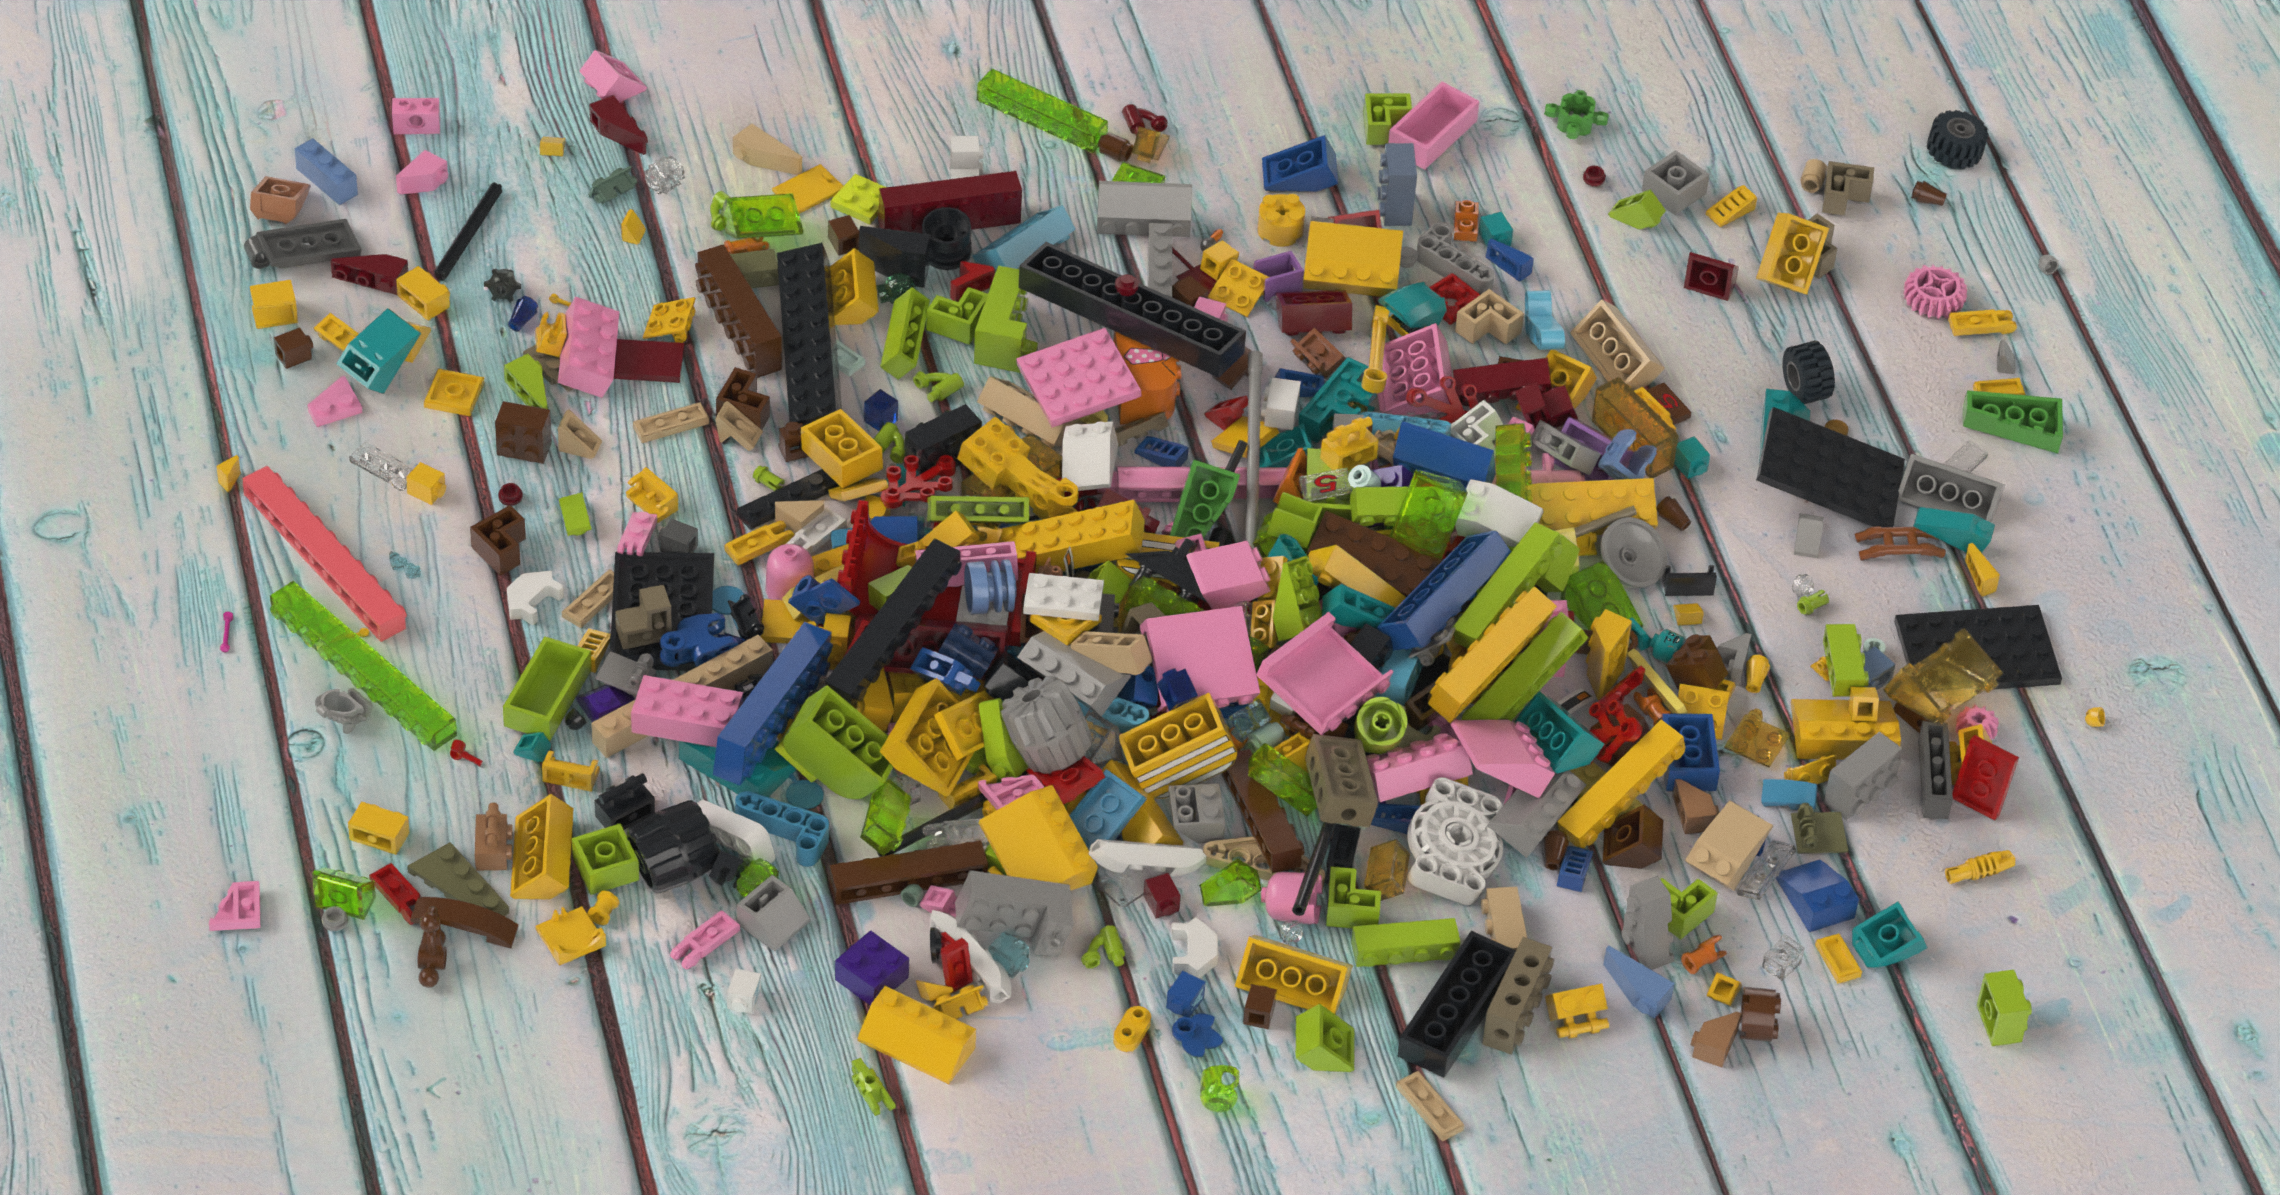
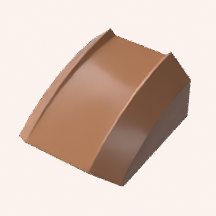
(278, 199)

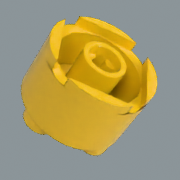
(1281, 219)

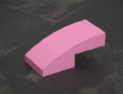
(939, 900)

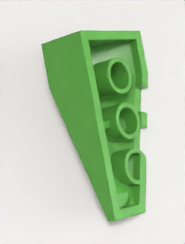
(1203, 499)

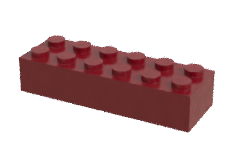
(985, 199)
(932, 634)

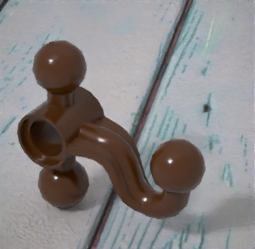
(431, 952)

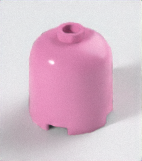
(786, 568)
(1282, 893)

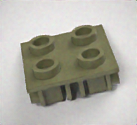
(1818, 831)

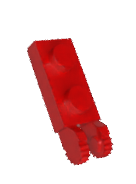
(396, 890)

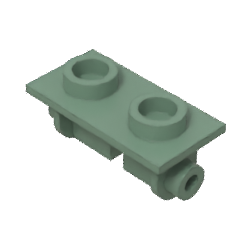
(618, 179)

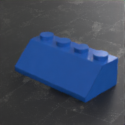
(1443, 455)

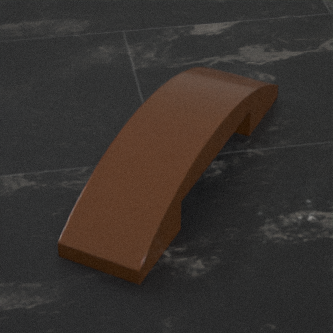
(469, 918)

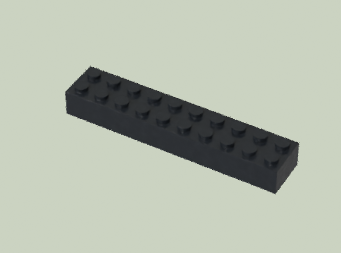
(1144, 316)
(809, 333)

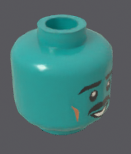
(1666, 644)

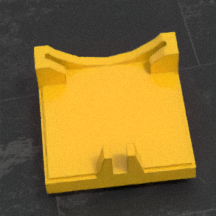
(570, 935)

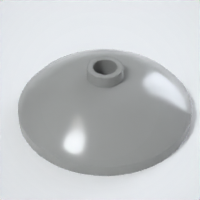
(1641, 547)

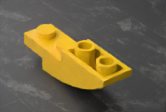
(1262, 610)

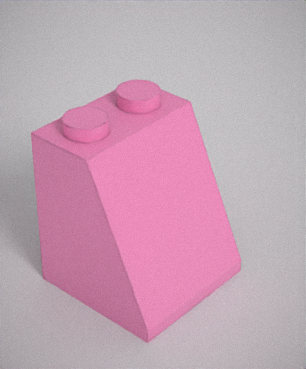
(1229, 574)

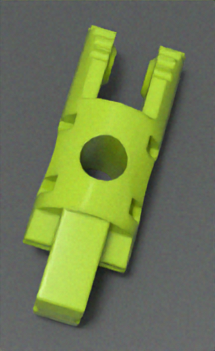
(870, 1087)

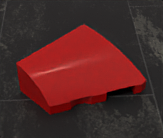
(1624, 687)

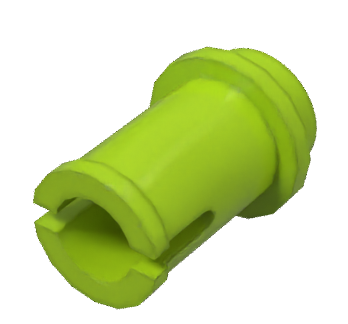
(767, 478)
(1808, 604)

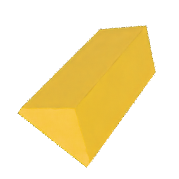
(1149, 822)

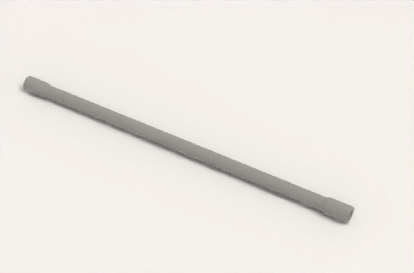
(1253, 449)

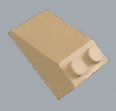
(1729, 845)

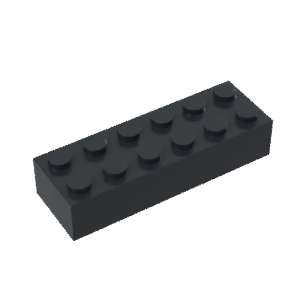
(1455, 1005)

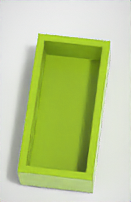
(547, 687)

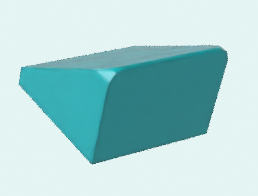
(1643, 638)
(533, 746)

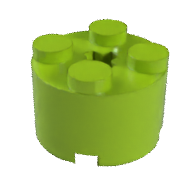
(1388, 714)

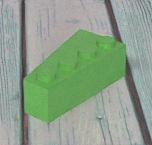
(2016, 417)

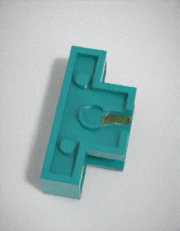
(1338, 395)

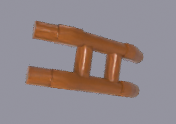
(1889, 548)

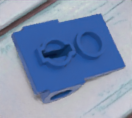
(817, 598)

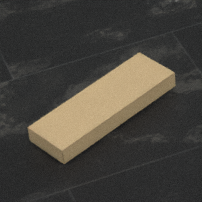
(671, 422)
(590, 601)
(1430, 1106)

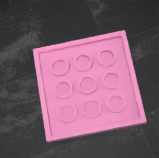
(1078, 377)

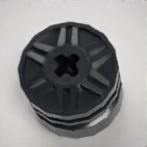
(949, 237)

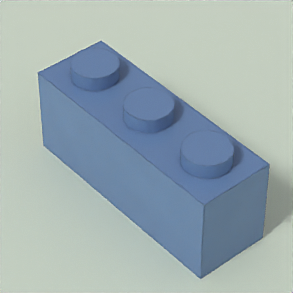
(326, 171)

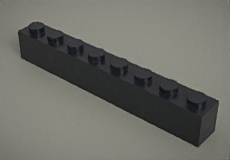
(894, 621)

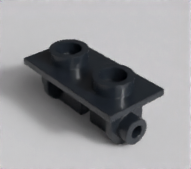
(746, 618)

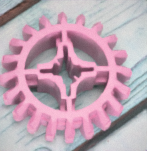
(1935, 291)

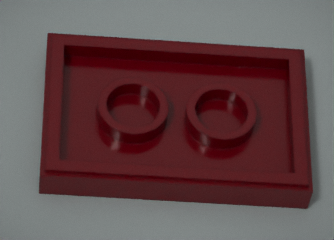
(648, 360)

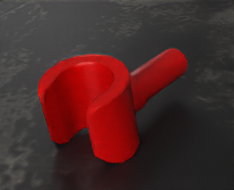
(458, 752)

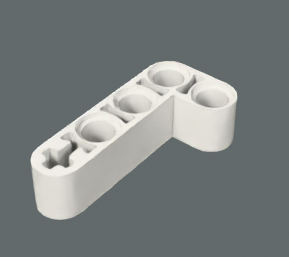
(738, 833)

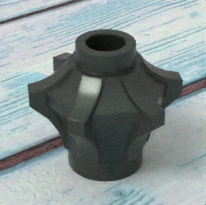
(502, 284)

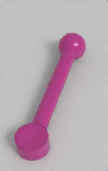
(228, 617)

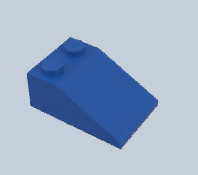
(1301, 167)
(1818, 894)

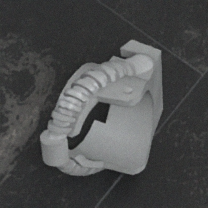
(353, 707)

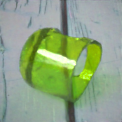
(1213, 1093)

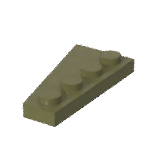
(457, 878)

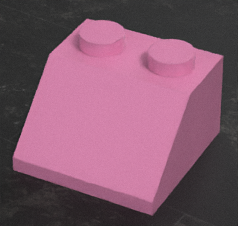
(611, 77)

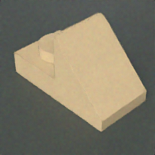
(735, 424)

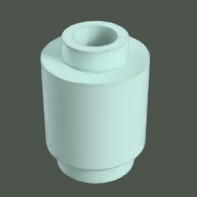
(1363, 477)
(1269, 733)

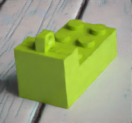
(1000, 329)

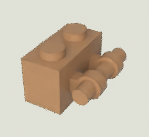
(492, 840)

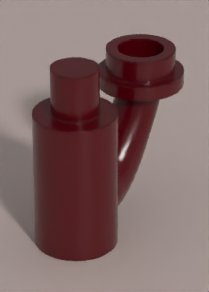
(1134, 115)

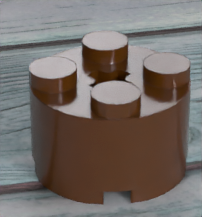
(1758, 1014)

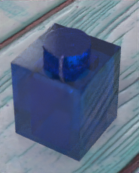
(880, 409)
(1176, 688)

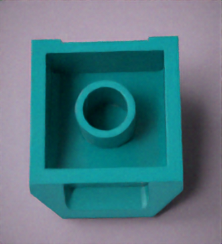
(1415, 305)
(1283, 446)
(1887, 938)

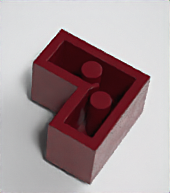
(1551, 407)

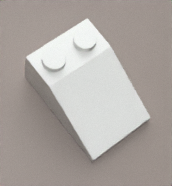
(1089, 455)
(1493, 509)

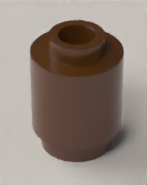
(1115, 147)

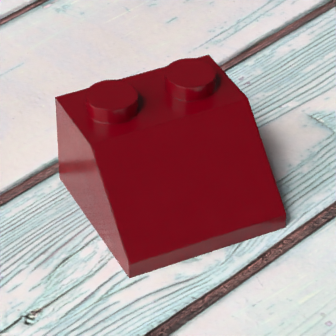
(1710, 276)

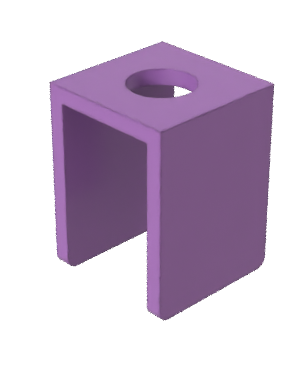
(1280, 273)

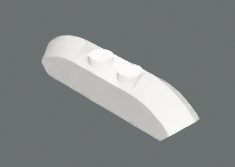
(1120, 855)
(984, 969)

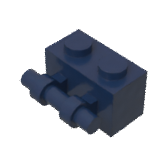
(969, 649)

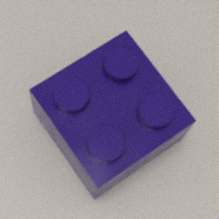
(870, 967)

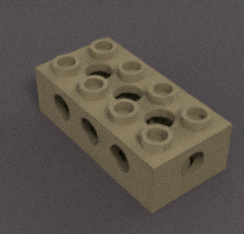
(1341, 780)
(1518, 996)

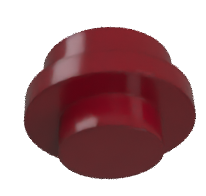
(1594, 176)
(1127, 285)
(510, 494)

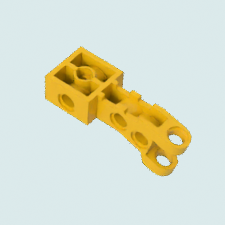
(1001, 457)

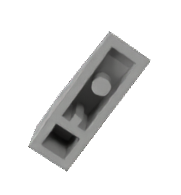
(1565, 447)

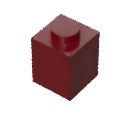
(1162, 895)

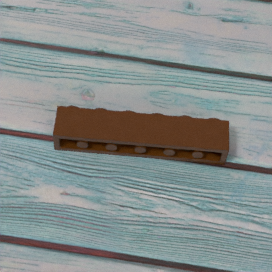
(1264, 817)
(893, 873)

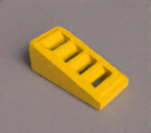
(1741, 196)
(1982, 571)
(600, 649)

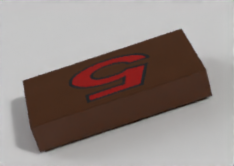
(1670, 402)

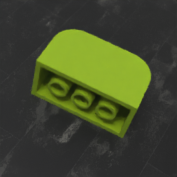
(838, 745)

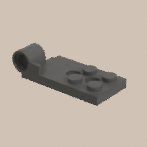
(287, 249)

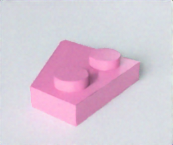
(334, 403)
(1009, 790)
(239, 908)

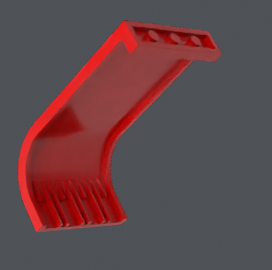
(874, 556)

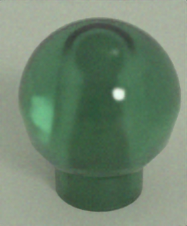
(894, 287)

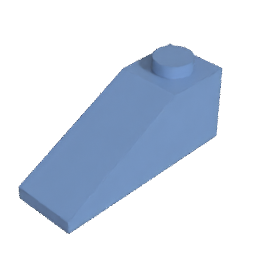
(1640, 985)

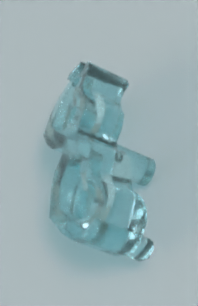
(399, 564)

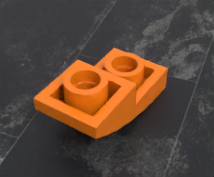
(1466, 220)

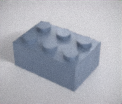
(1397, 184)

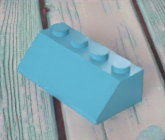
(1023, 240)

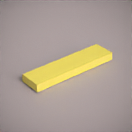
(1654, 681)

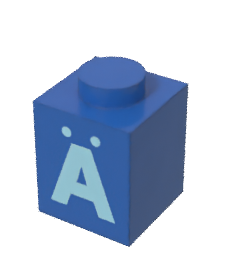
(1185, 994)

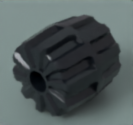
(673, 846)

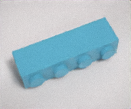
(1404, 676)

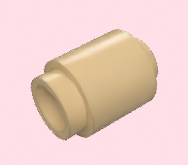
(1813, 175)

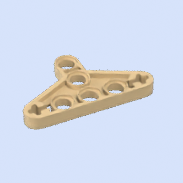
(1247, 849)

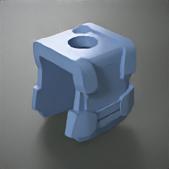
(1640, 459)

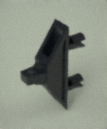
(1172, 566)

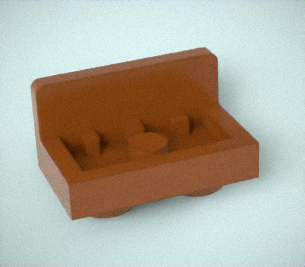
(1318, 352)

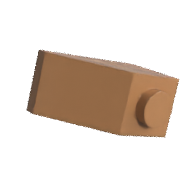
(1693, 807)
(1716, 1039)

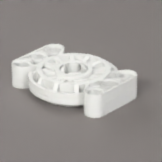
(1451, 816)

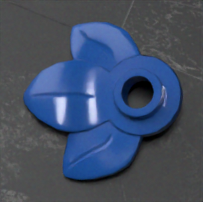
(1198, 1034)

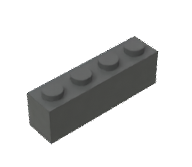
(1935, 770)

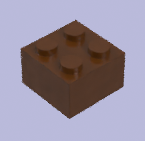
(523, 432)

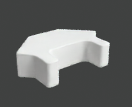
(529, 591)
(1201, 948)

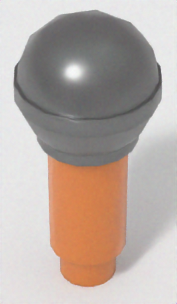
(1212, 240)

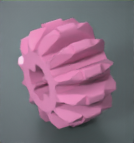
(1975, 716)

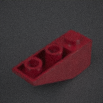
(614, 123)
(370, 271)

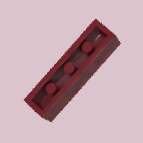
(1502, 380)

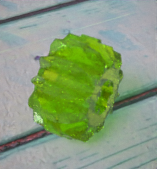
(754, 875)

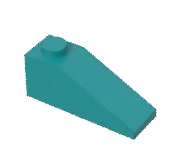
(1955, 527)
(1354, 608)

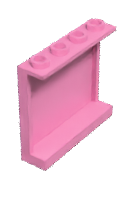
(1211, 648)
(1322, 676)

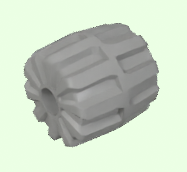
(1046, 725)

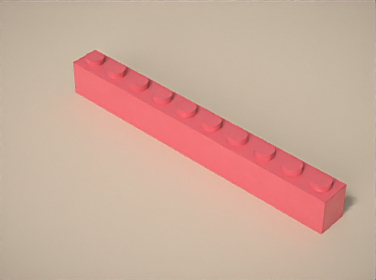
(324, 553)

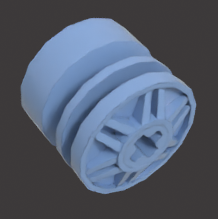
(993, 586)

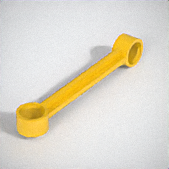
(1374, 378)

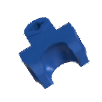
(695, 640)

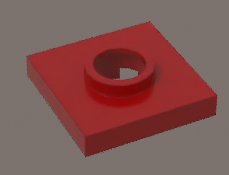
(1454, 288)

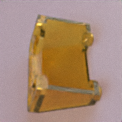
(1945, 679)

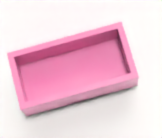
(1436, 123)
(589, 347)
(683, 710)
(1418, 766)

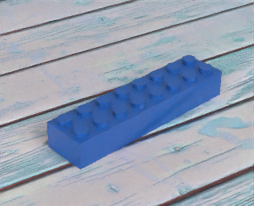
(772, 704)

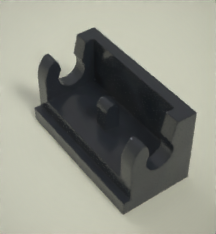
(1689, 583)
(726, 869)

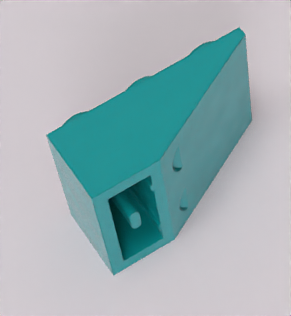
(379, 351)

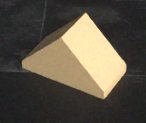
(576, 437)
(797, 513)

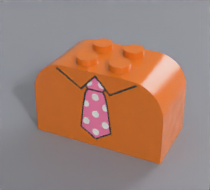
(1155, 376)

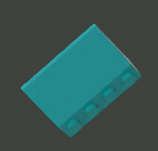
(766, 776)

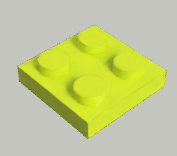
(858, 199)

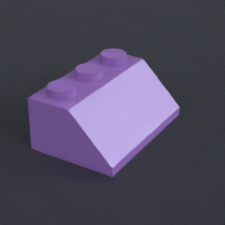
(1595, 440)

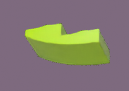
(575, 514)

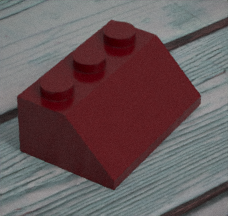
(1314, 309)

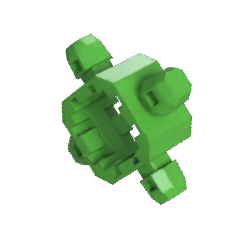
(1576, 125)

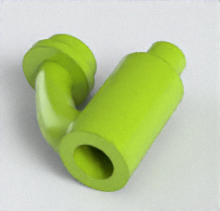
(716, 205)
(947, 384)
(886, 436)
(1112, 944)

